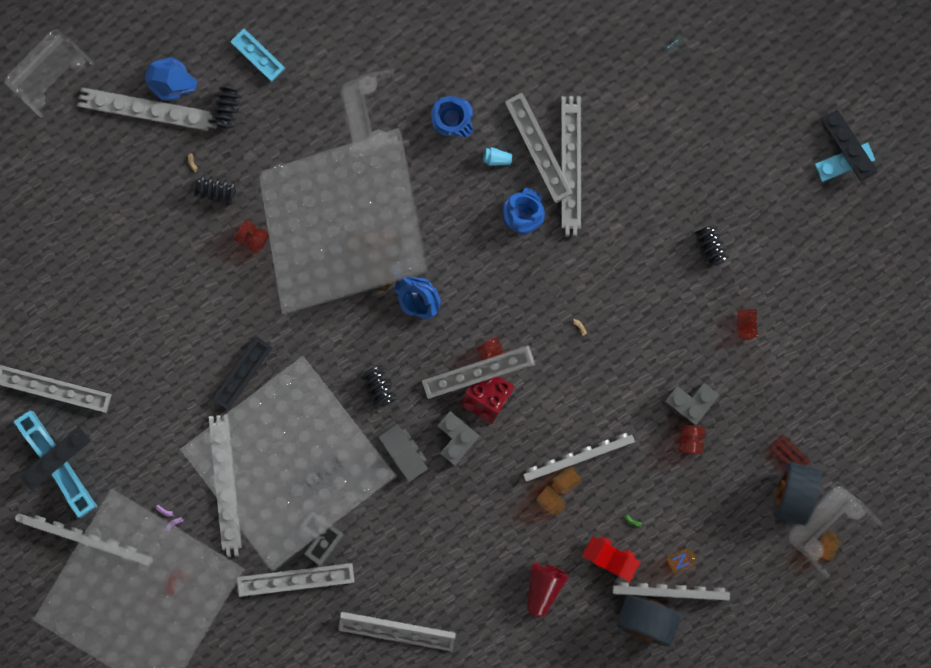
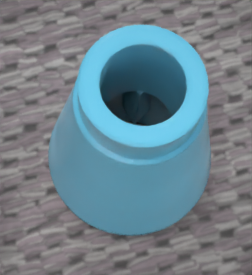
(496, 157)

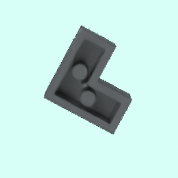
(692, 407)
(462, 438)
(404, 452)
(324, 545)

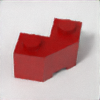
(618, 562)

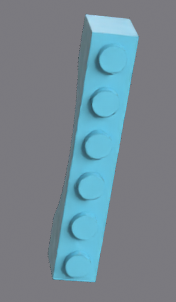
(64, 476)

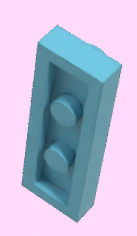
(257, 55)
(837, 165)

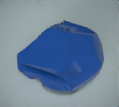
(169, 79)
(452, 117)
(523, 211)
(417, 297)

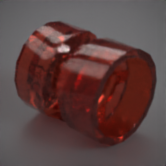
(258, 239)
(490, 348)
(692, 439)

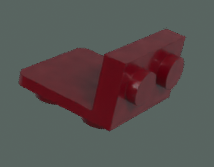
(487, 398)

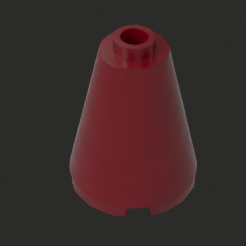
(544, 588)

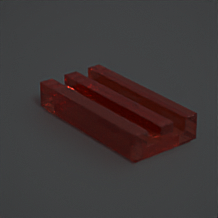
(793, 447)

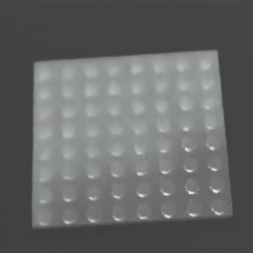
(342, 221)
(287, 463)
(137, 589)

